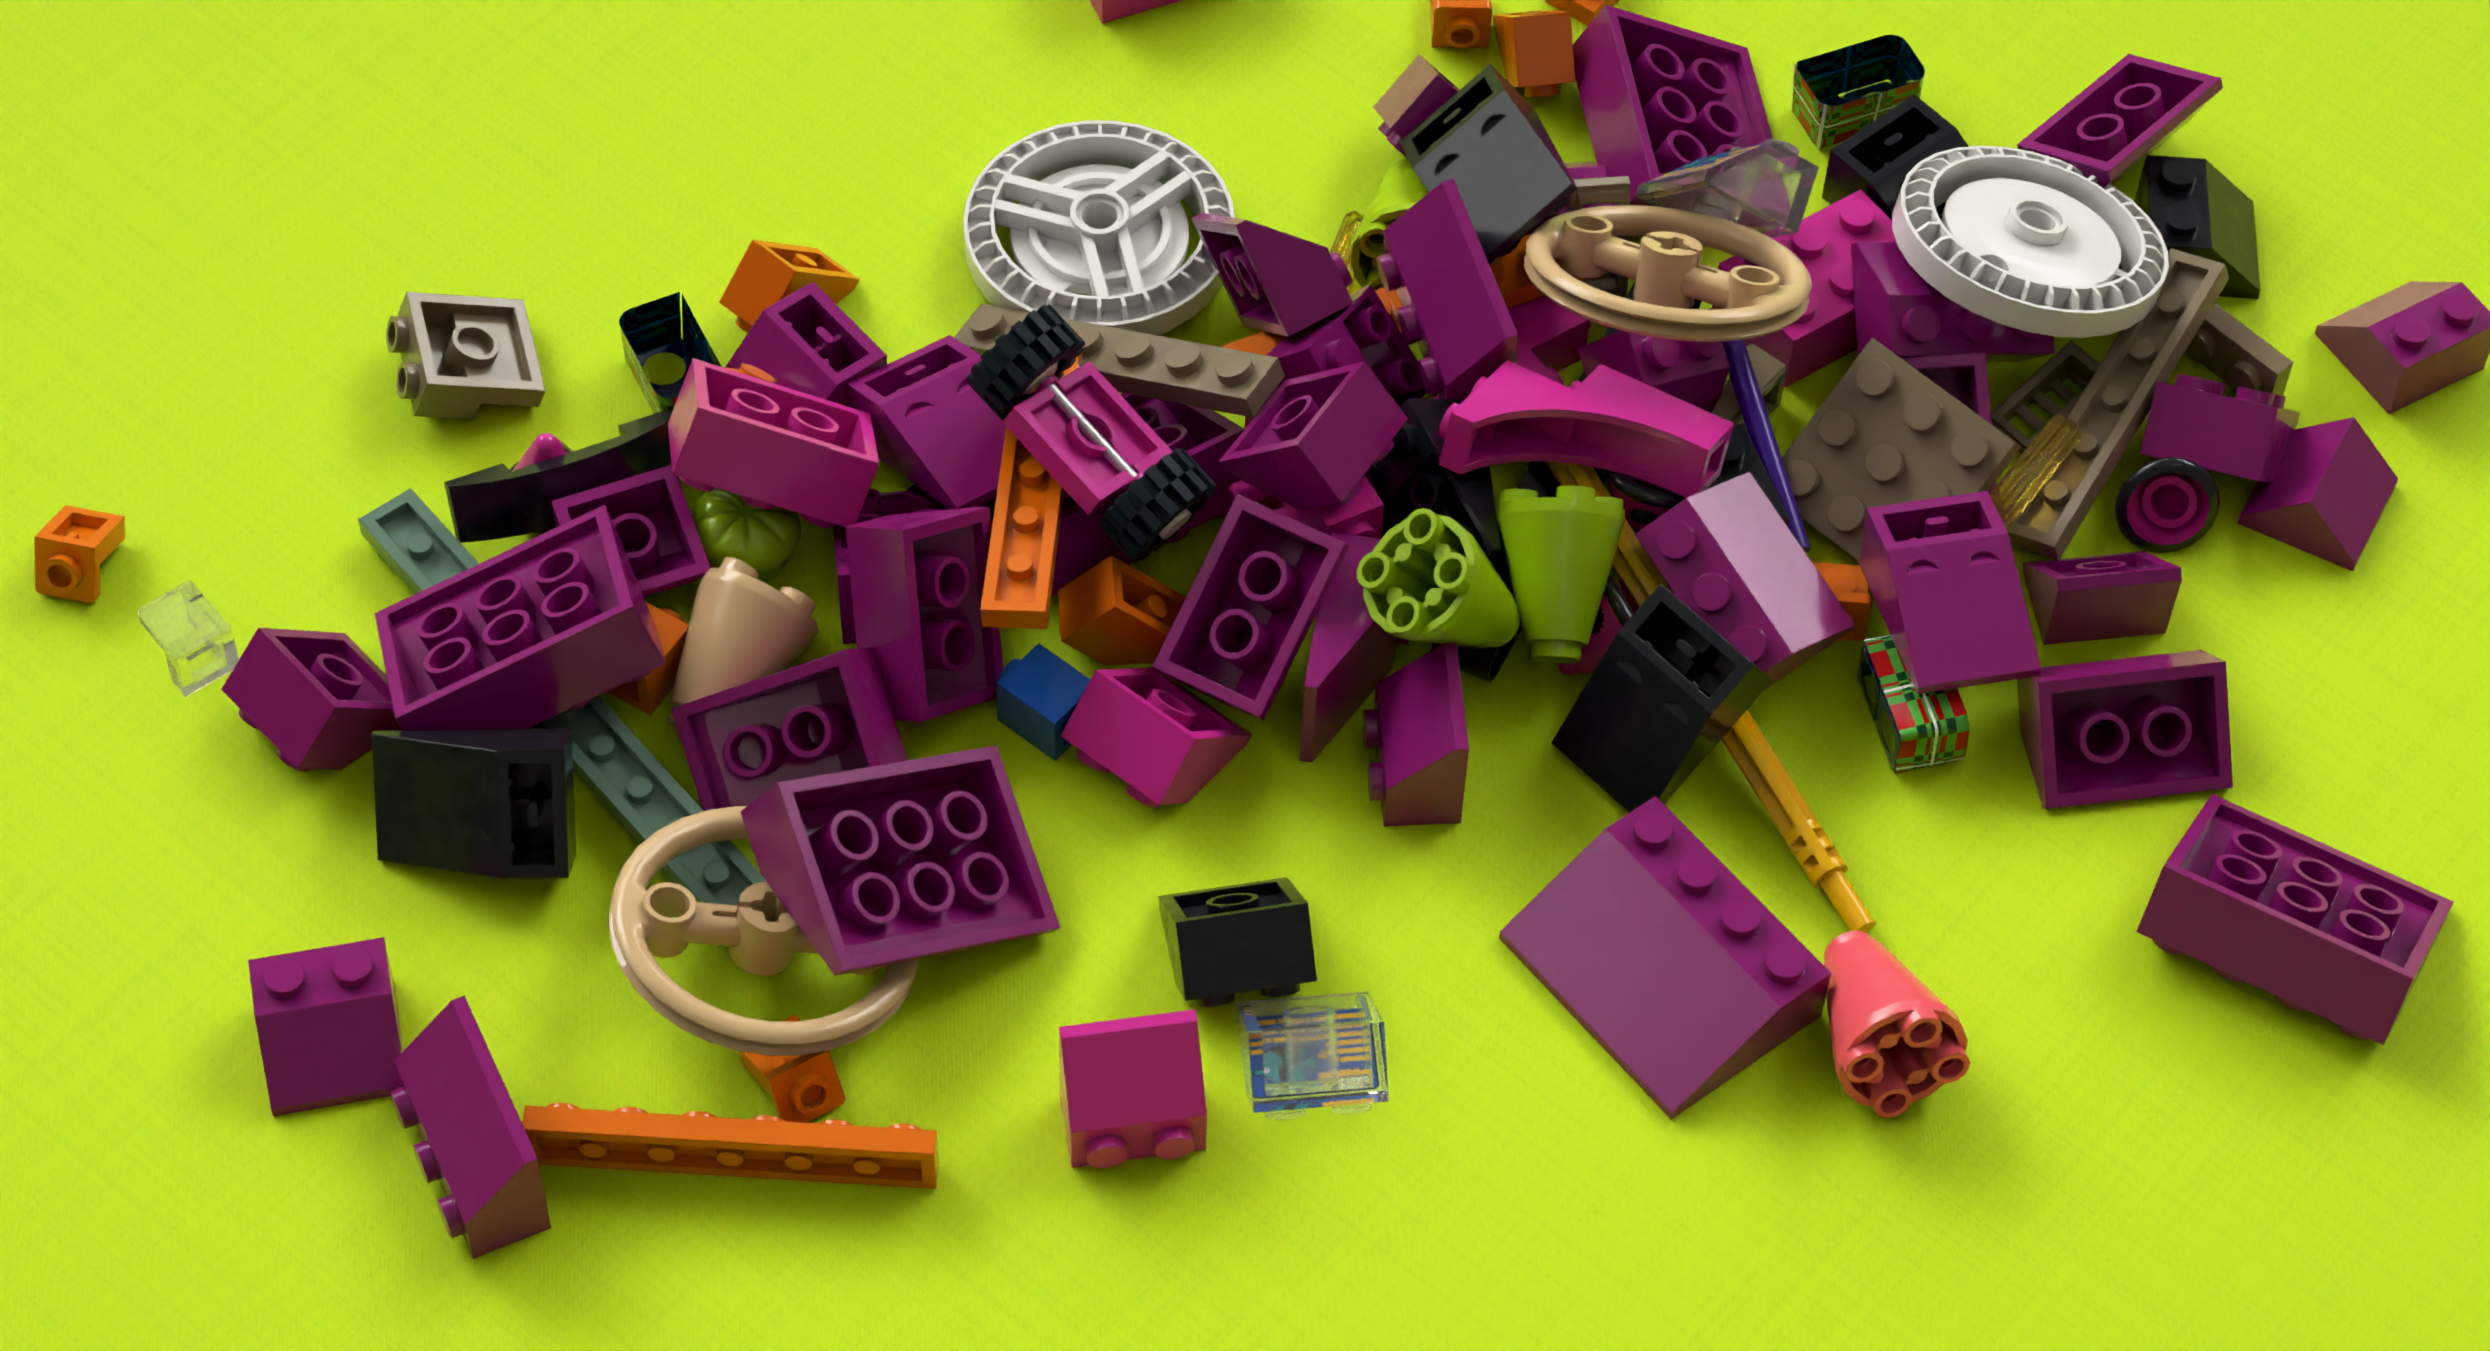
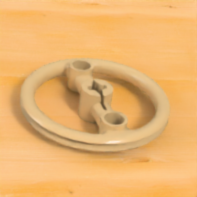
(1668, 273)
(759, 941)

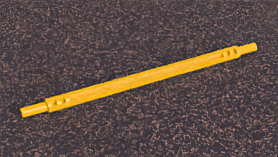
(1744, 740)

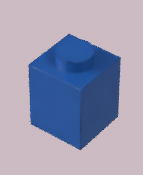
(1039, 698)

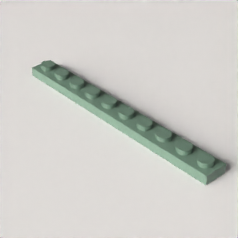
(603, 747)

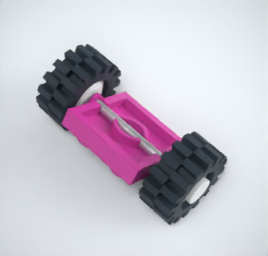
(1089, 435)

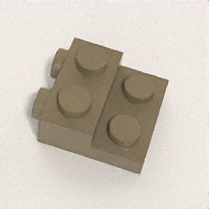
(464, 354)

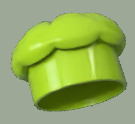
(745, 532)

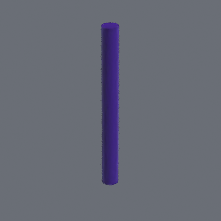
(1761, 432)

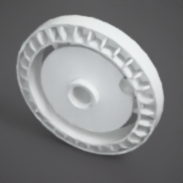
(1098, 222)
(2030, 241)

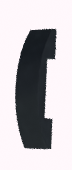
(518, 502)

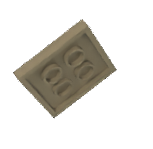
(1885, 442)

